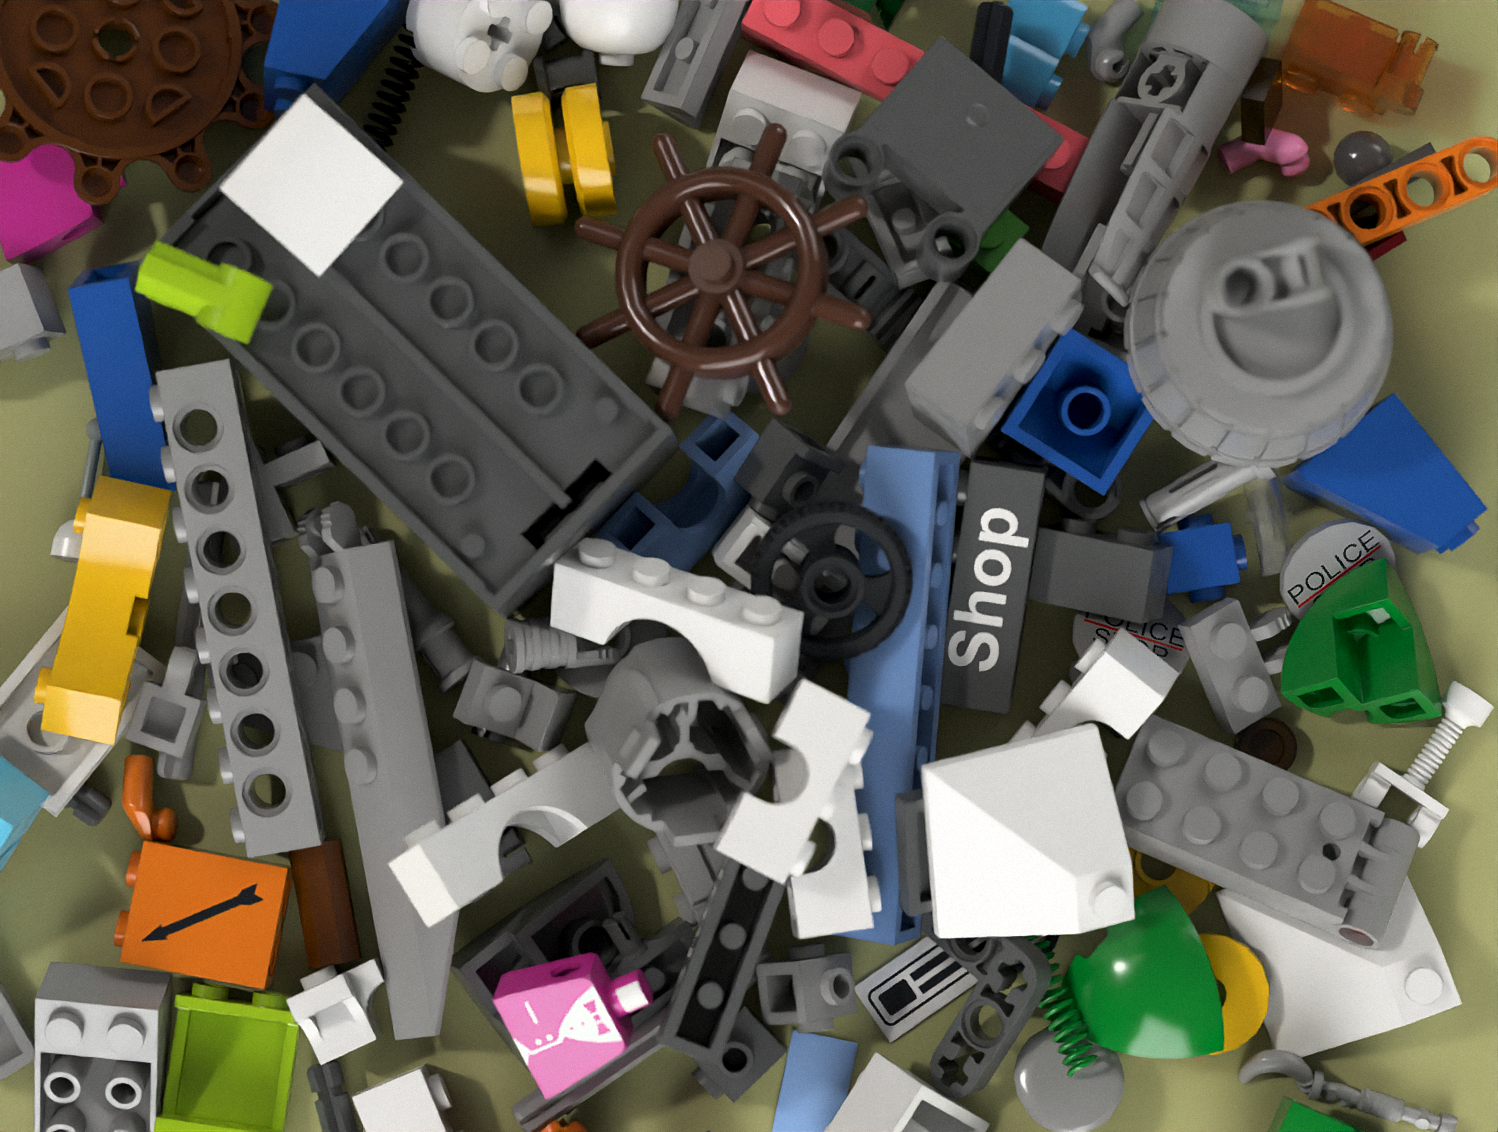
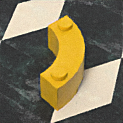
(106, 609)

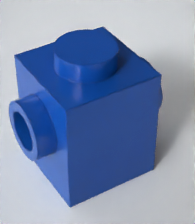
(1203, 558)

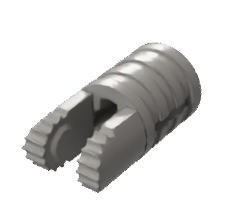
(537, 645)

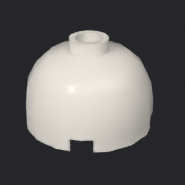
(618, 26)

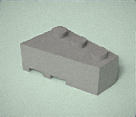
(994, 347)

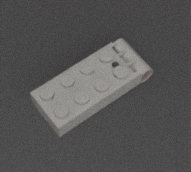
(1263, 832)

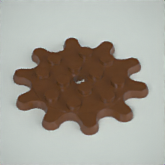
(132, 106)

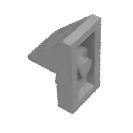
(515, 706)

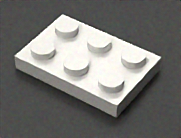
(50, 758)

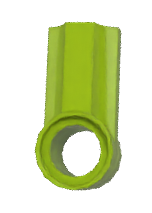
(217, 296)

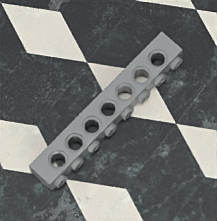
(299, 817)

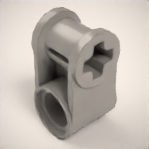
(1277, 276)

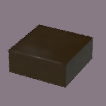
(1261, 101)

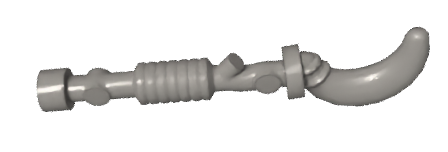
(1366, 1100)

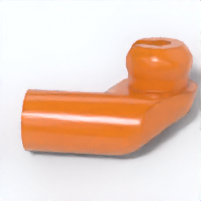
(139, 802)

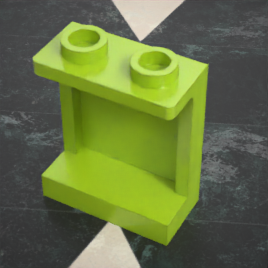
(229, 1062)

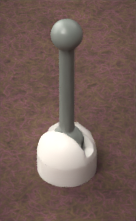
(66, 543)

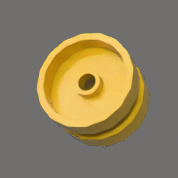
(565, 155)

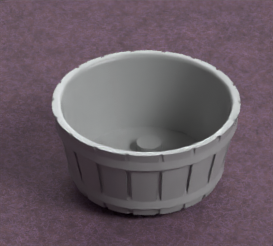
(1264, 381)

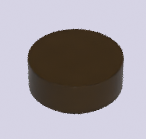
(1268, 741)

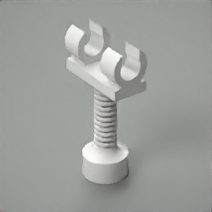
(1462, 710)

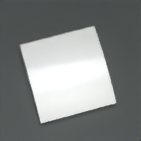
(311, 184)

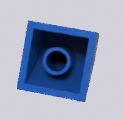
(325, 46)
(1394, 479)

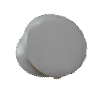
(1063, 1101)

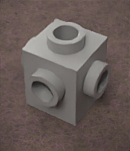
(807, 988)

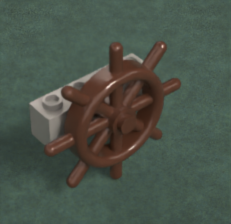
(726, 280)

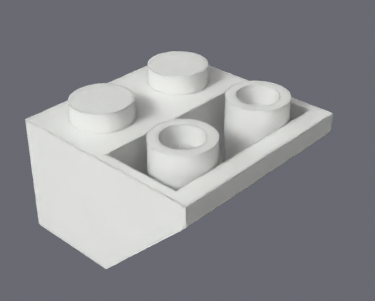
(806, 105)

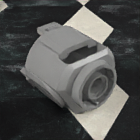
(665, 709)

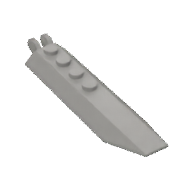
(383, 750)

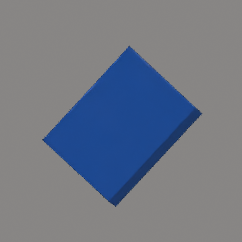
(1080, 411)

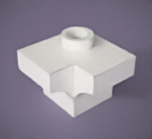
(338, 1009)

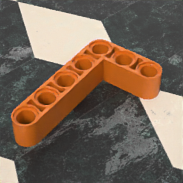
(1390, 197)

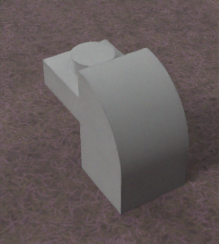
(295, 463)

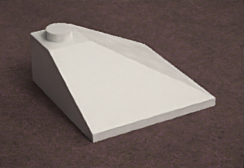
(1026, 839)
(1333, 990)

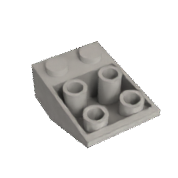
(100, 1048)

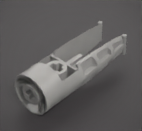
(1155, 138)

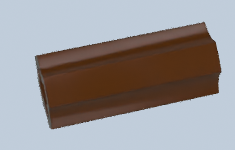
(325, 904)

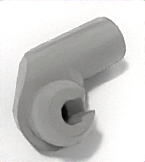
(1105, 41)

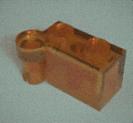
(1355, 59)

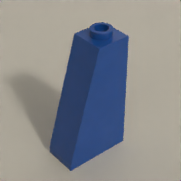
(120, 365)

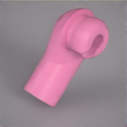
(1281, 148)

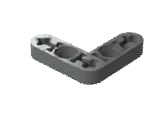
(995, 974)

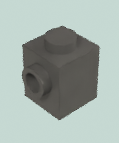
(746, 1057)

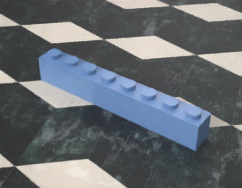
(903, 674)

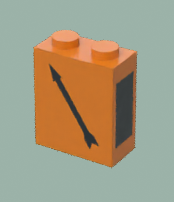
(204, 913)

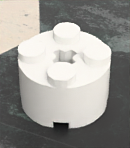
(479, 40)

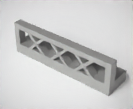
(694, 58)

